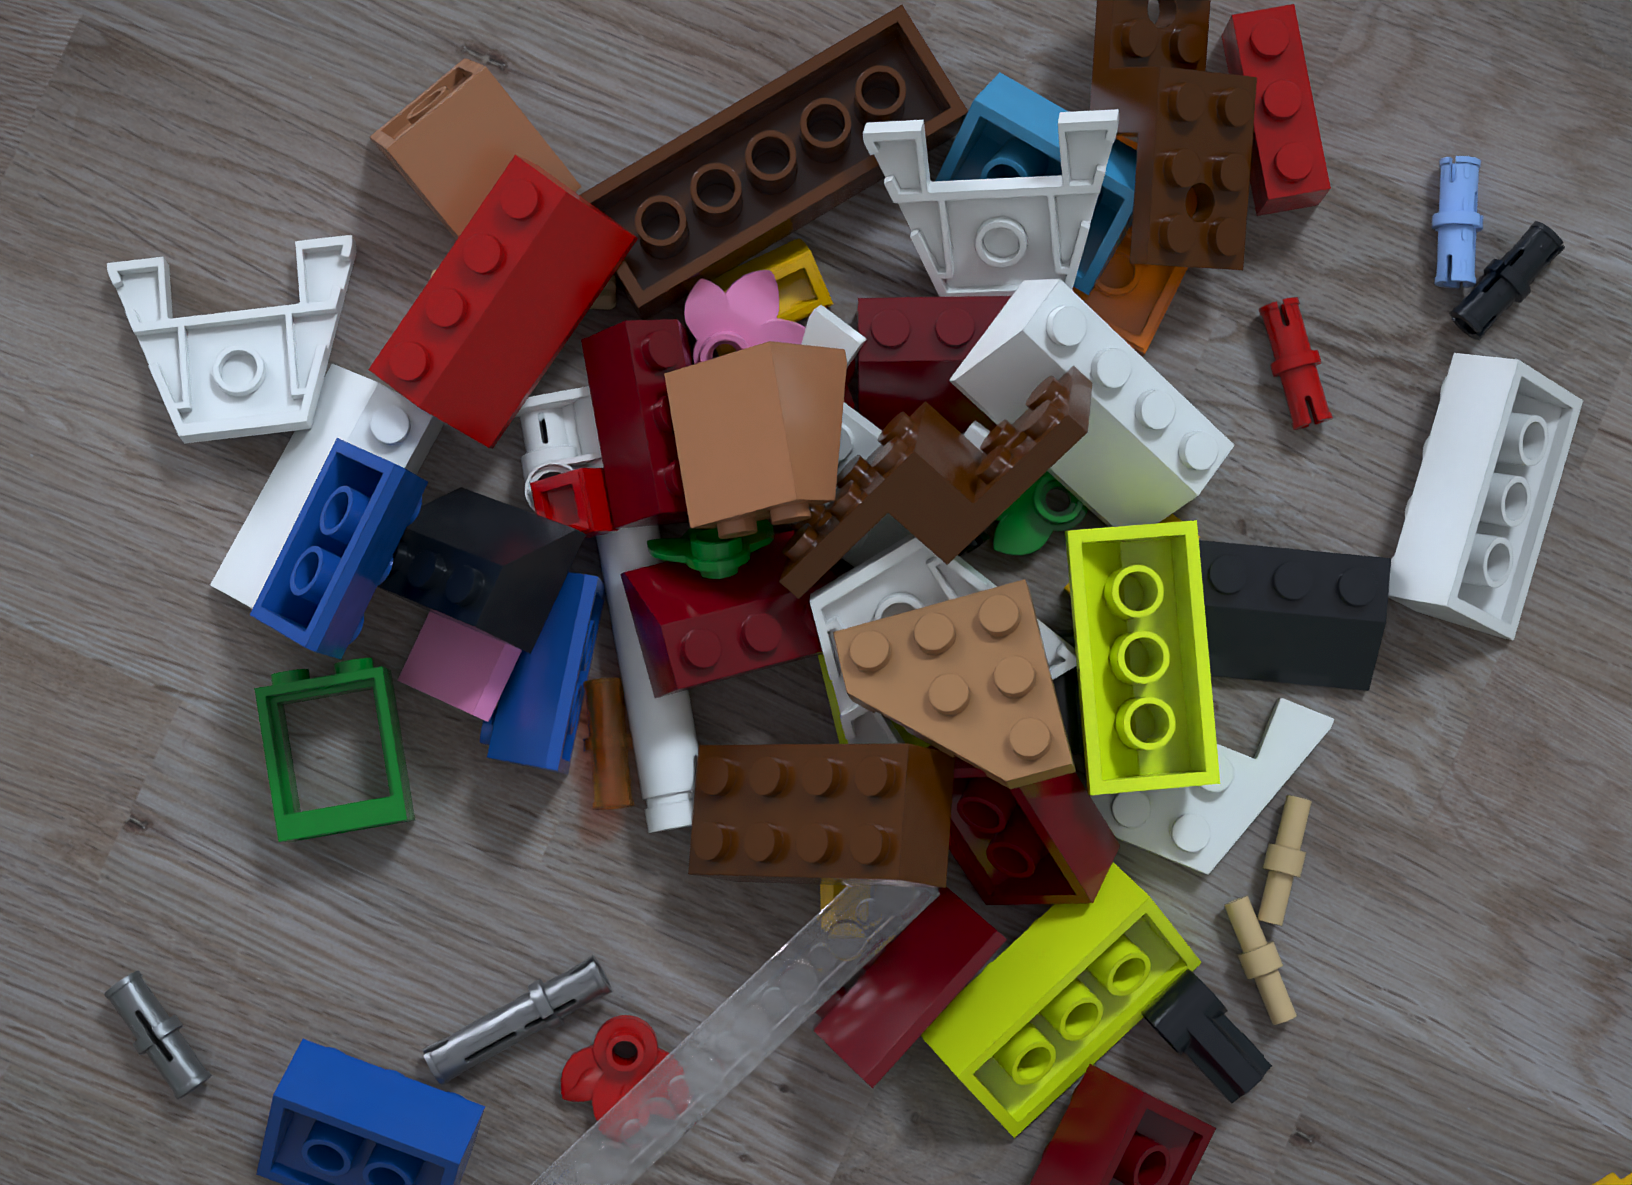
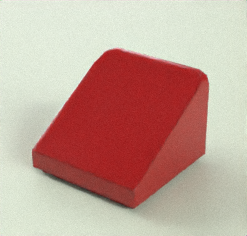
(575, 500)

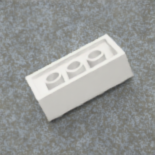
(346, 409)
(1143, 440)
(1483, 494)

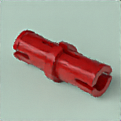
(1295, 363)

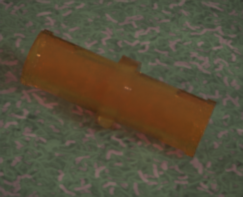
(608, 744)

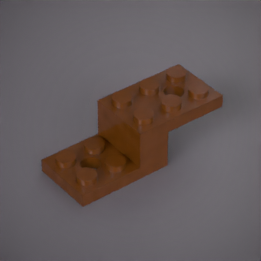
(1188, 127)
(939, 479)

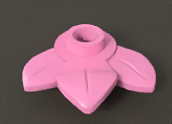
(739, 316)

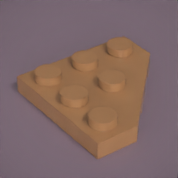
(965, 682)

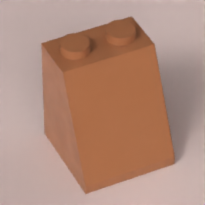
(460, 141)
(758, 434)

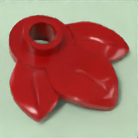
(601, 1074)

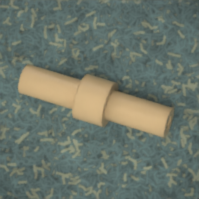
(1284, 860)
(1260, 960)

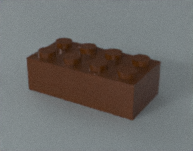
(823, 814)

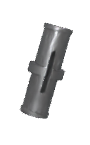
(157, 1034)

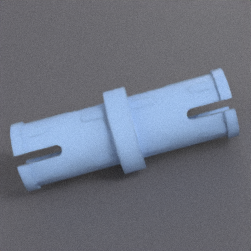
(1457, 222)

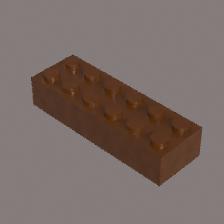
(772, 160)

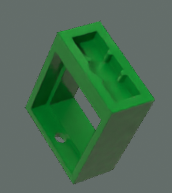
(296, 687)

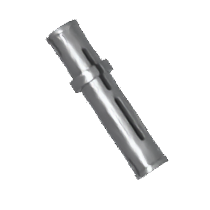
(539, 1008)

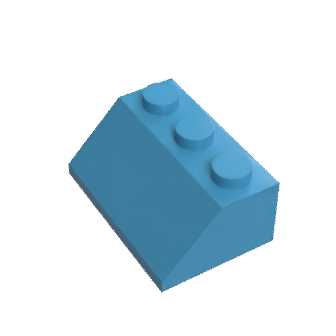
(1016, 135)

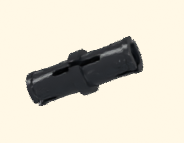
(1507, 280)

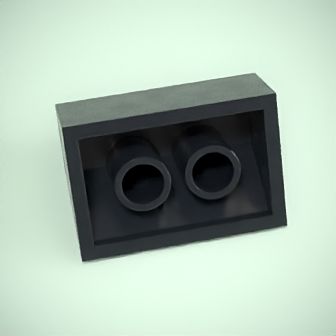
(484, 565)
(1293, 614)

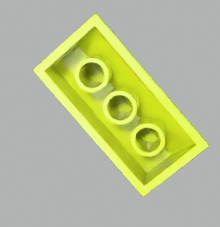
(1142, 657)
(1059, 999)

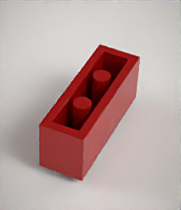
(1286, 144)

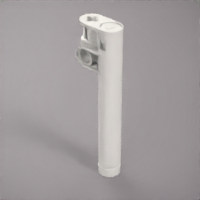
(660, 726)

